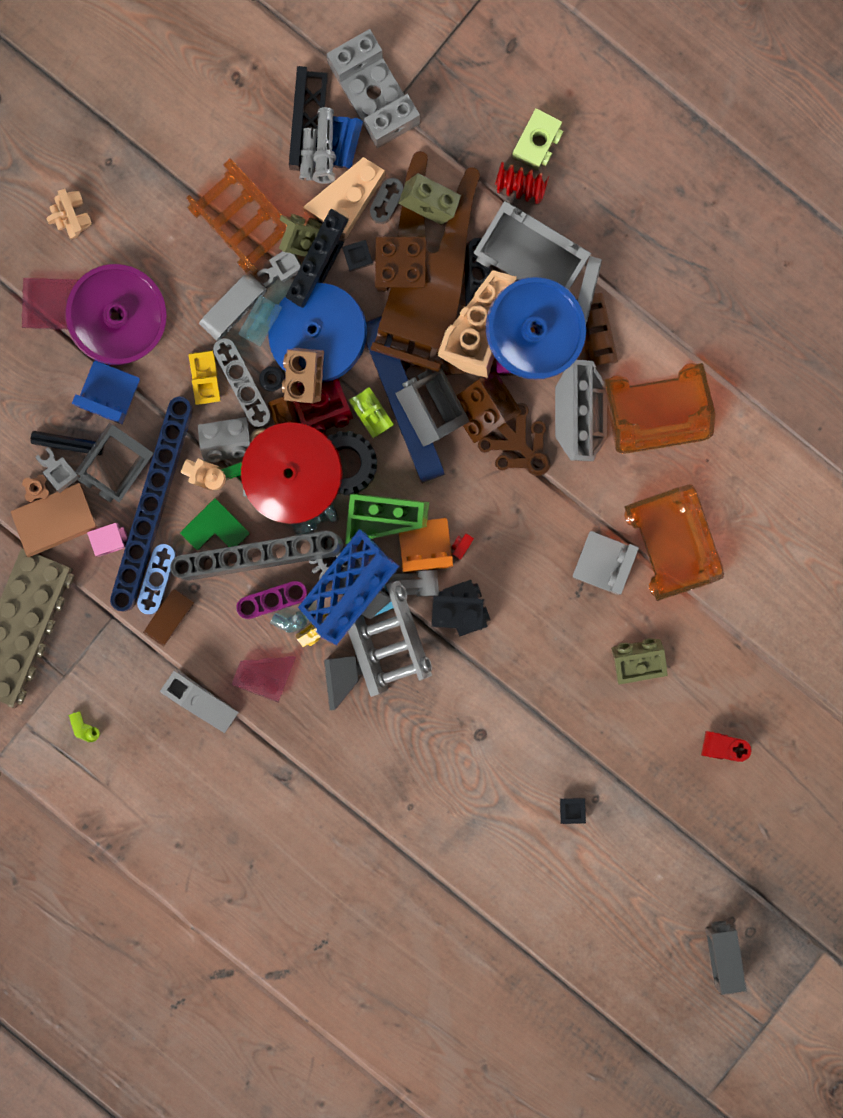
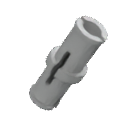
(308, 148)

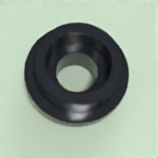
(271, 371)

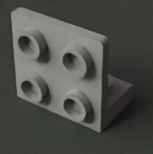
(605, 563)

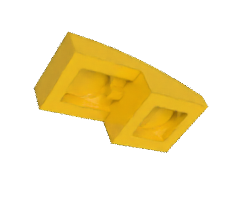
(204, 377)

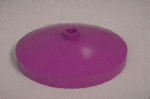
(129, 295)

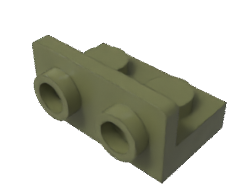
(299, 234)
(639, 661)

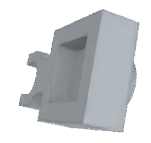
(284, 266)
(57, 472)

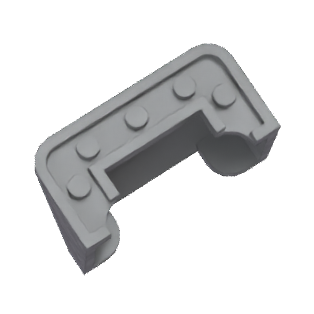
(530, 248)

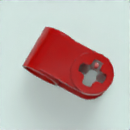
(721, 747)

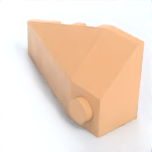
(466, 340)

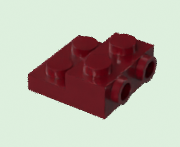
(328, 412)

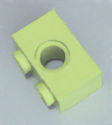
(538, 125)

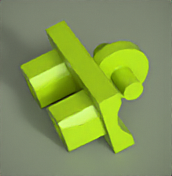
(371, 412)

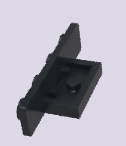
(319, 258)

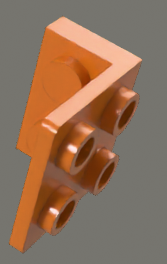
(426, 547)

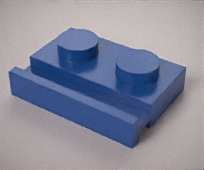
(345, 140)

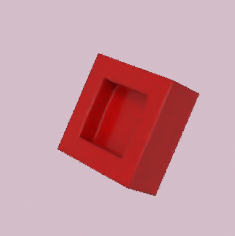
(461, 545)

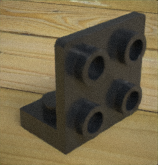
(457, 611)

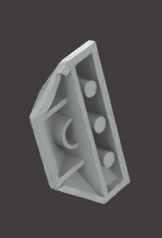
(581, 411)

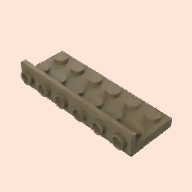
(26, 618)

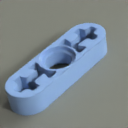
(146, 583)

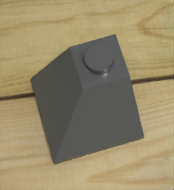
(341, 678)

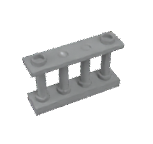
(369, 656)

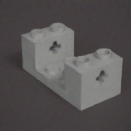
(361, 66)

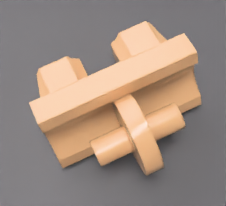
(66, 216)
(204, 474)

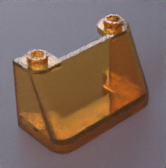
(660, 411)
(676, 541)

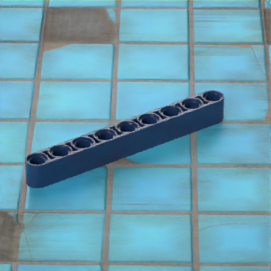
(150, 491)

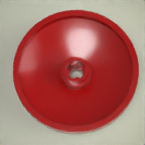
(314, 468)

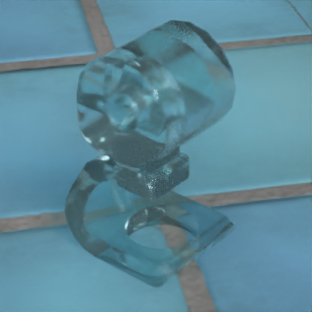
(311, 525)

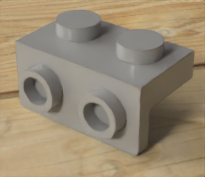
(224, 439)

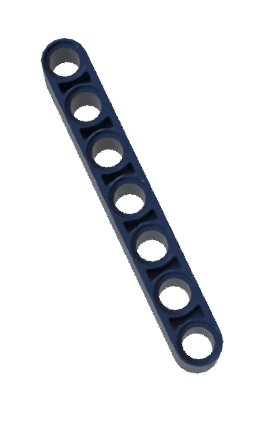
(392, 377)

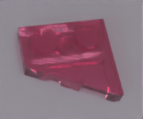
(264, 676)

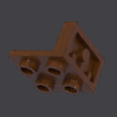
(400, 263)
(487, 406)

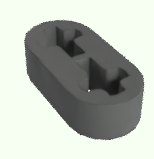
(381, 198)

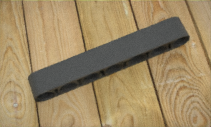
(245, 552)

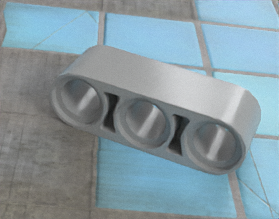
(232, 306)

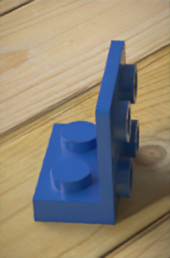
(107, 392)

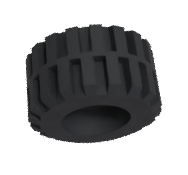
(368, 459)

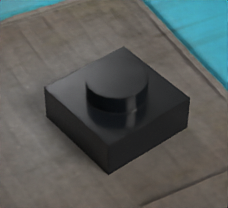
(357, 255)
(572, 811)

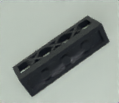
(299, 111)

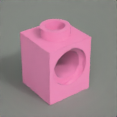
(108, 539)

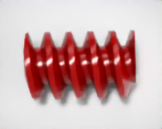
(521, 184)

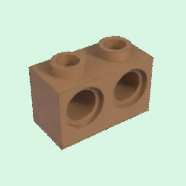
(310, 376)

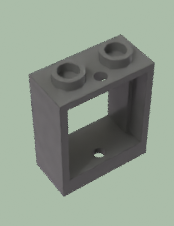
(445, 400)
(107, 493)
(725, 958)

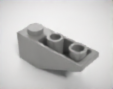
(199, 701)

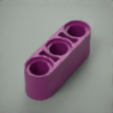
(260, 604)

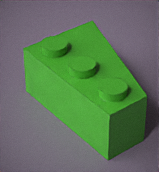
(384, 515)

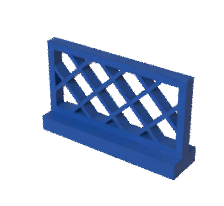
(357, 594)

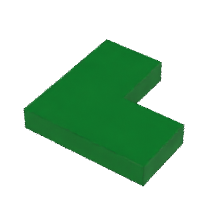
(218, 521)

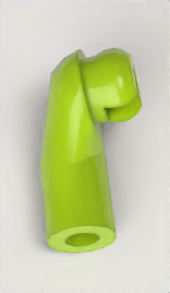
(82, 730)

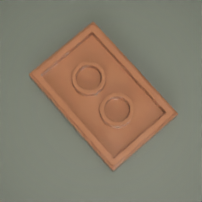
(54, 520)

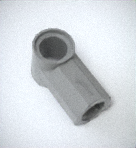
(419, 583)

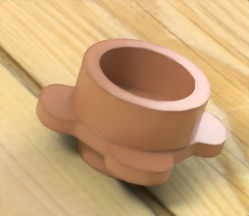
(41, 493)

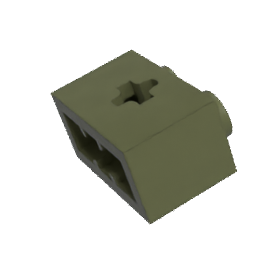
(429, 199)

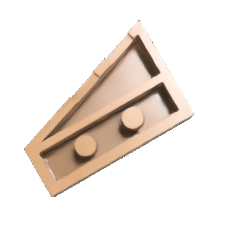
(348, 194)

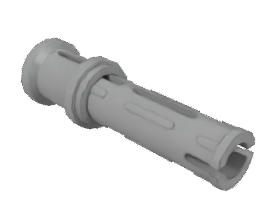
(324, 155)

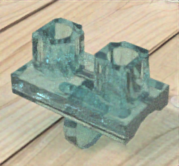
(260, 320)

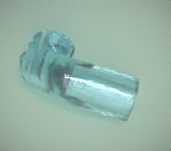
(289, 624)

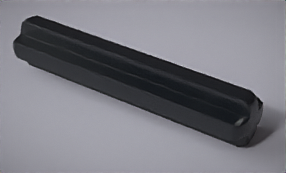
(62, 442)

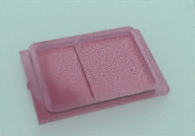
(45, 302)

